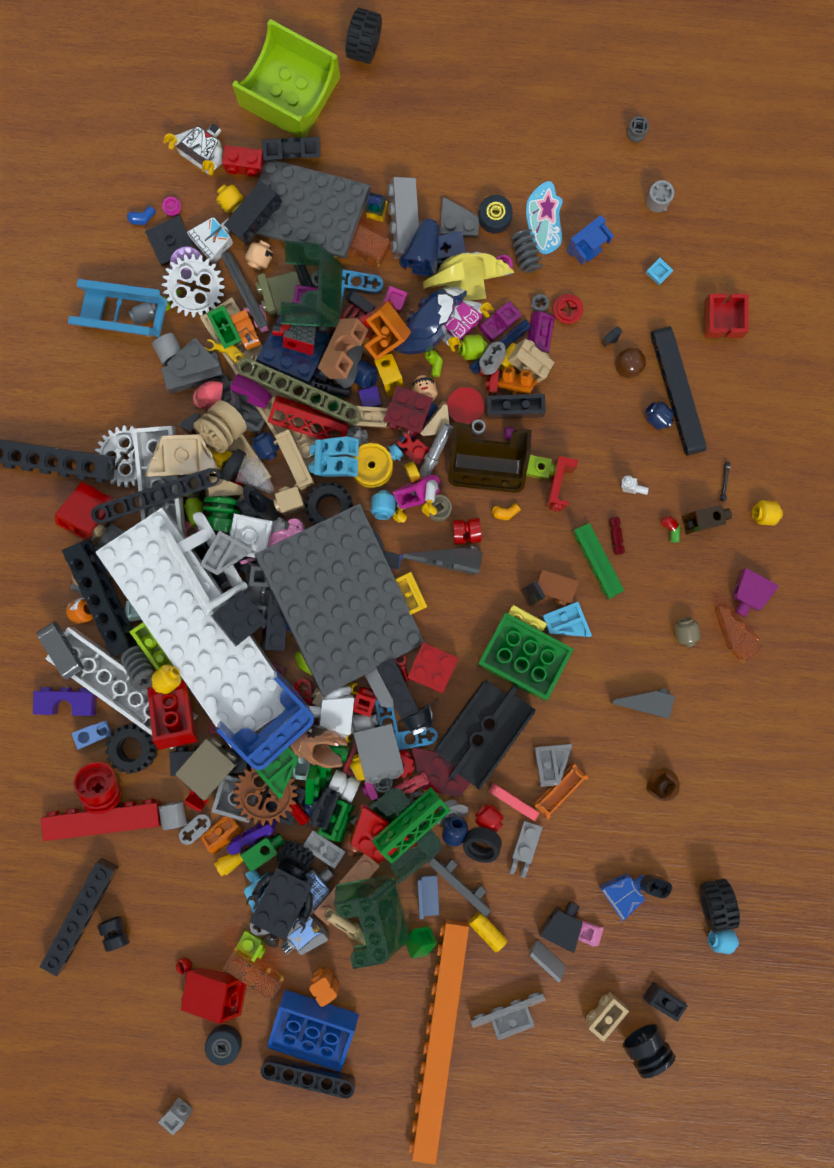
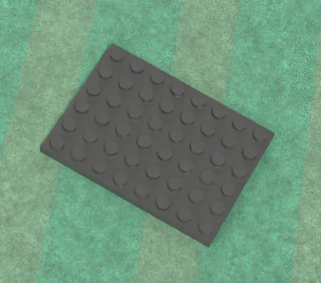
(339, 599)

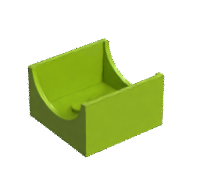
(289, 81)

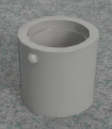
(659, 196)
(166, 347)
(172, 815)

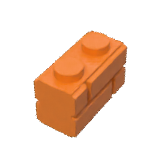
(324, 986)

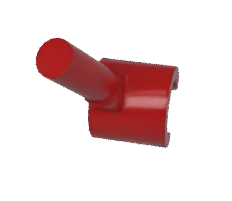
(403, 668)

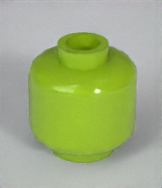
(472, 347)

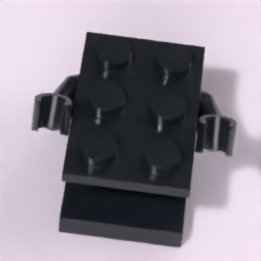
(282, 900)

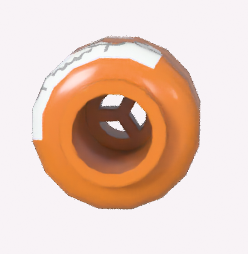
(78, 611)

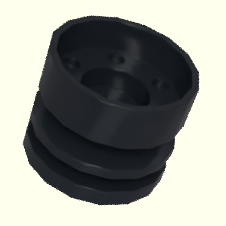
(649, 1051)

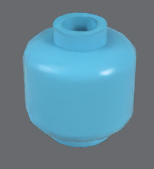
(383, 505)
(723, 941)

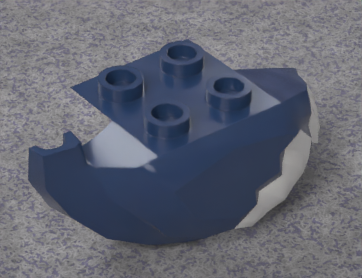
(427, 321)

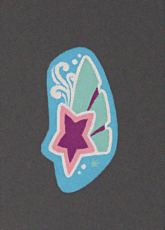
(544, 217)

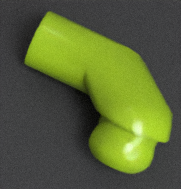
(436, 362)
(301, 662)

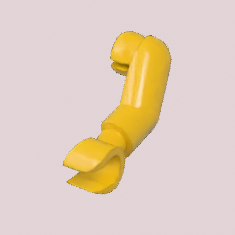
(232, 351)

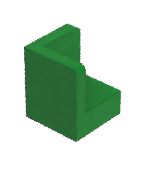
(420, 942)

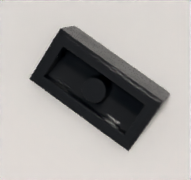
(188, 424)

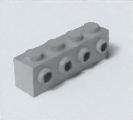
(403, 213)

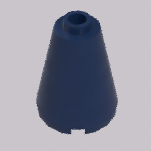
(422, 250)

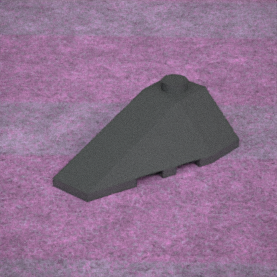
(456, 559)

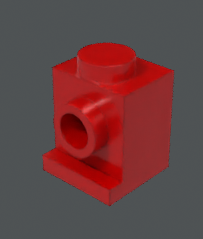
(364, 701)

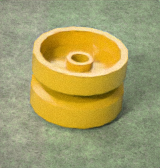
(383, 463)

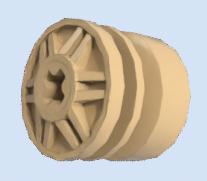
(220, 426)

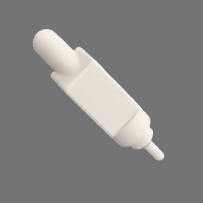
(631, 485)

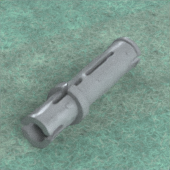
(431, 458)

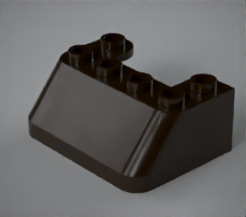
(489, 463)

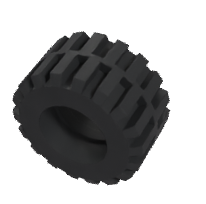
(363, 35)
(321, 492)
(116, 752)
(719, 905)

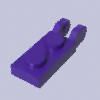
(251, 836)

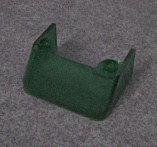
(318, 306)

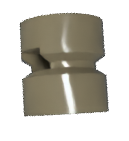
(443, 508)

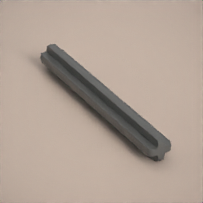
(244, 290)

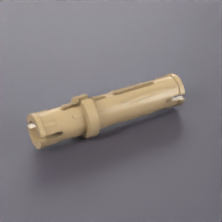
(352, 930)

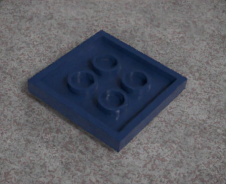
(288, 361)

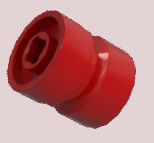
(467, 531)

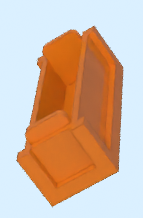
(557, 794)

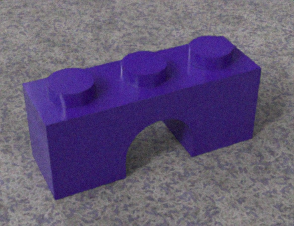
(47, 701)

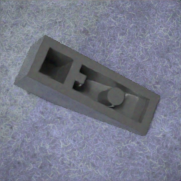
(651, 702)

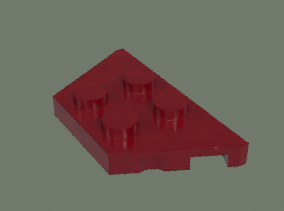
(437, 771)

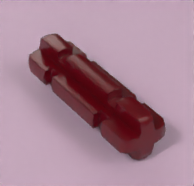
(617, 537)

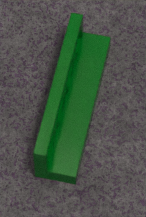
(597, 561)
(408, 823)

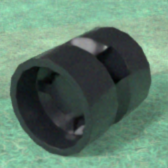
(117, 939)

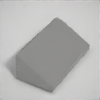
(379, 688)
(547, 960)

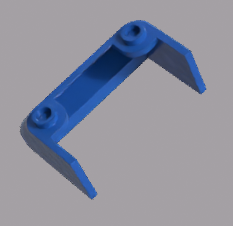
(278, 735)

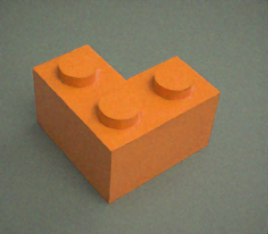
(389, 331)

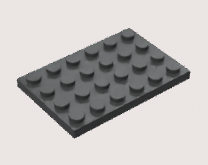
(313, 207)

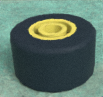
(493, 221)

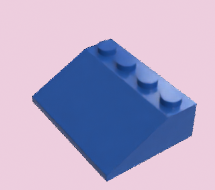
(312, 1031)

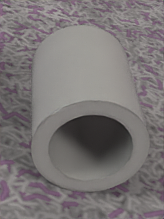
(478, 422)

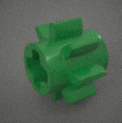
(341, 751)

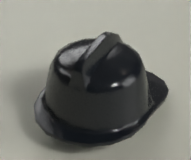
(256, 504)
(421, 720)

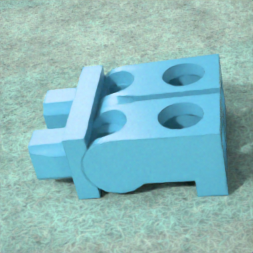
(334, 457)

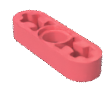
(513, 801)

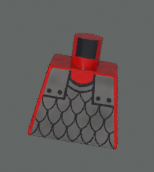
(296, 337)

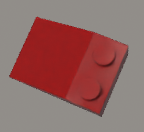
(171, 717)

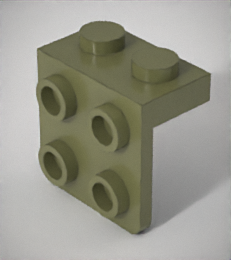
(276, 290)

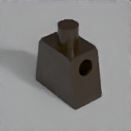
(705, 519)

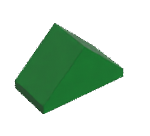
(223, 326)

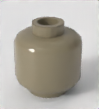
(687, 631)

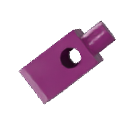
(752, 591)

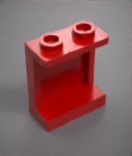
(562, 465)
(76, 511)

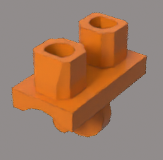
(516, 383)

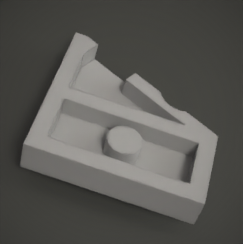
(223, 553)
(551, 763)

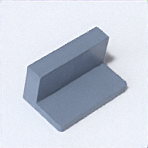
(428, 895)

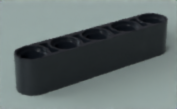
(315, 1084)

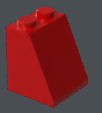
(213, 995)

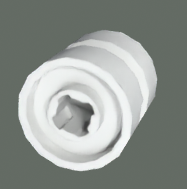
(344, 785)

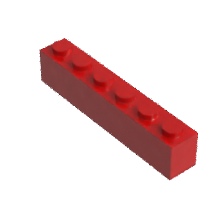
(83, 823)

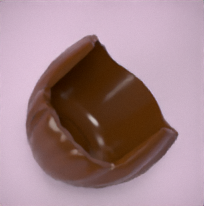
(663, 784)

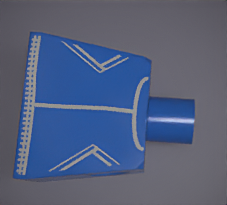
(623, 894)

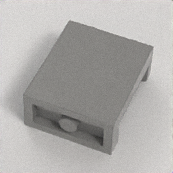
(379, 754)

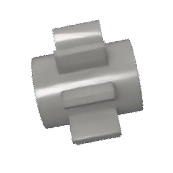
(358, 433)

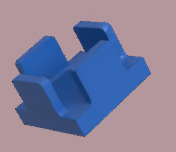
(587, 242)

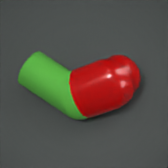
(674, 528)

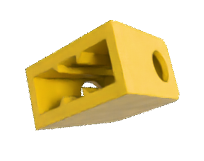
(388, 374)

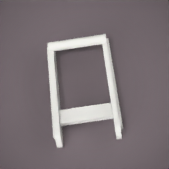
(176, 552)

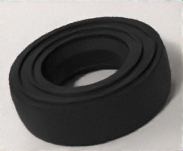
(233, 465)

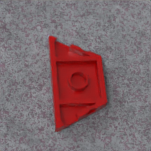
(367, 828)

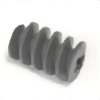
(525, 251)
(137, 667)

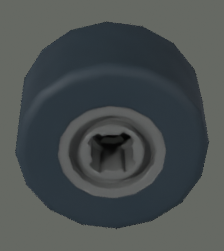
(227, 1038)

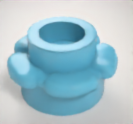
(395, 452)

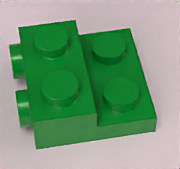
(315, 780)

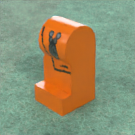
(245, 329)

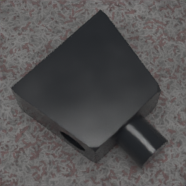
(563, 927)

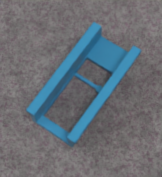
(95, 300)

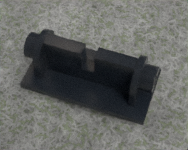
(324, 808)

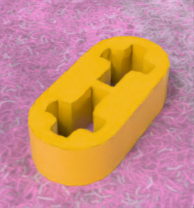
(412, 472)

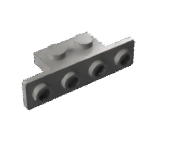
(510, 1019)

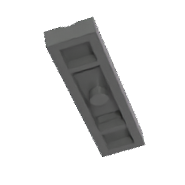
(473, 897)

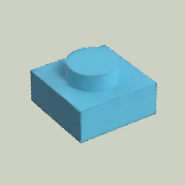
(659, 271)

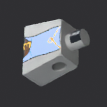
(310, 938)

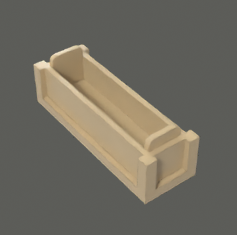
(370, 417)
(294, 459)

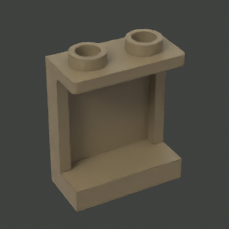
(207, 767)

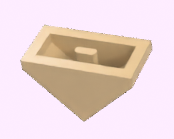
(434, 423)

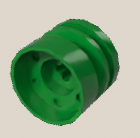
(221, 512)

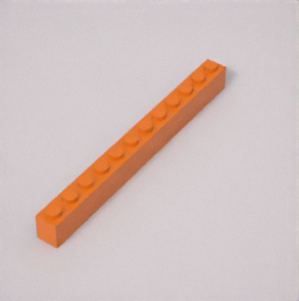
(440, 1041)

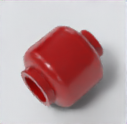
(489, 818)

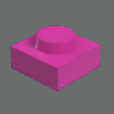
(397, 297)
(370, 791)

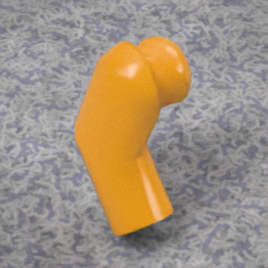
(505, 514)

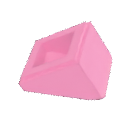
(590, 933)

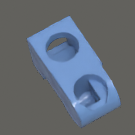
(91, 734)

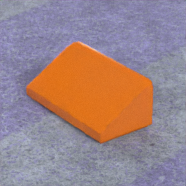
(221, 834)

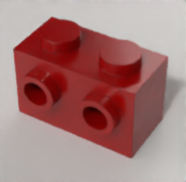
(243, 161)

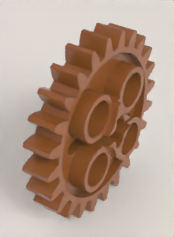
(248, 787)

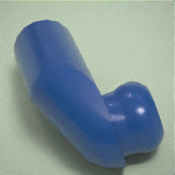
(141, 218)

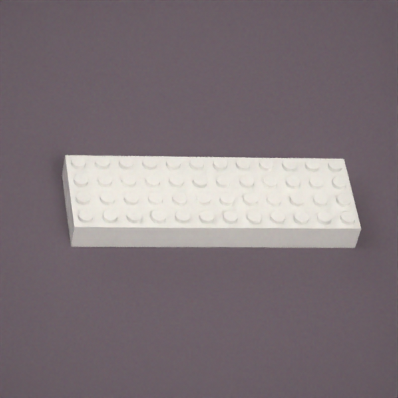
(227, 680)

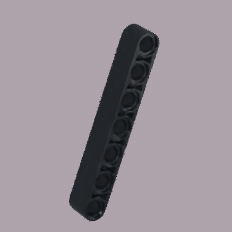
(678, 391)
(148, 495)

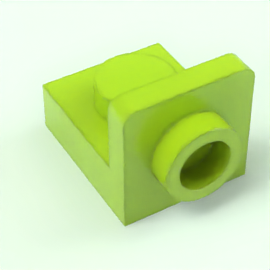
(251, 945)

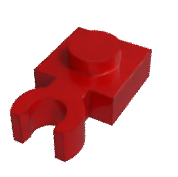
(414, 449)

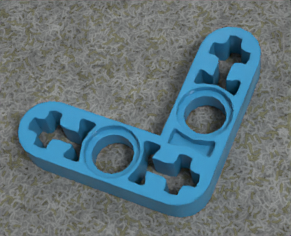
(370, 279)
(401, 735)

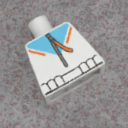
(211, 239)

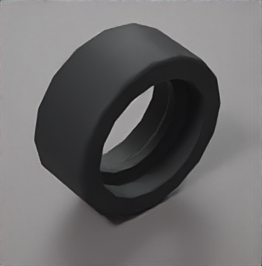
(486, 836)

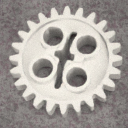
(197, 268)
(112, 445)

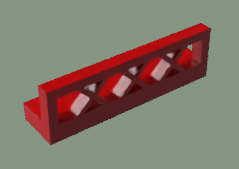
(306, 413)

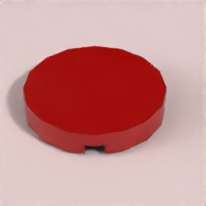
(465, 405)

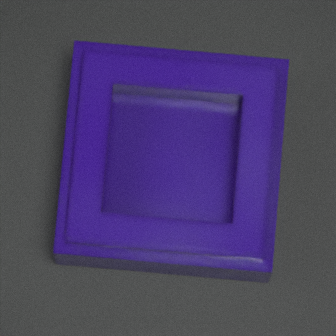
(370, 397)

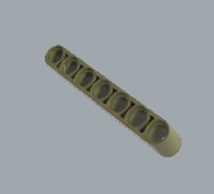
(292, 385)

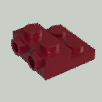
(407, 411)

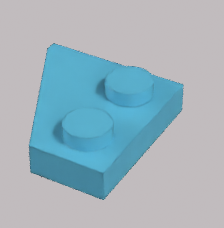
(567, 621)

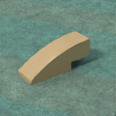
(224, 489)

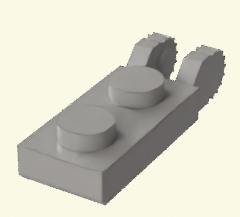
(525, 846)

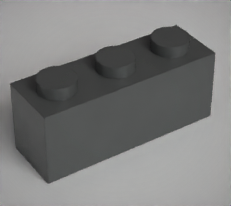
(175, 384)

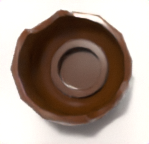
(630, 362)

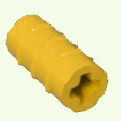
(487, 932)

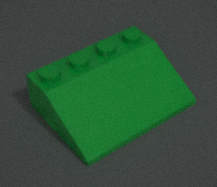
(525, 657)

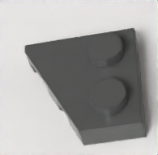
(251, 415)

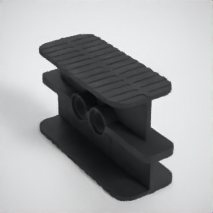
(478, 762)

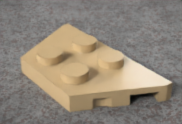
(180, 456)

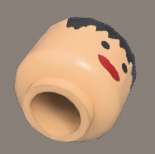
(259, 255)
(425, 386)

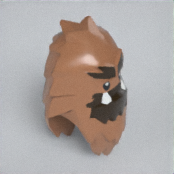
(314, 746)

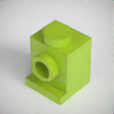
(533, 470)

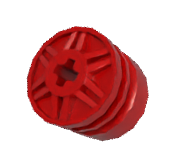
(97, 787)

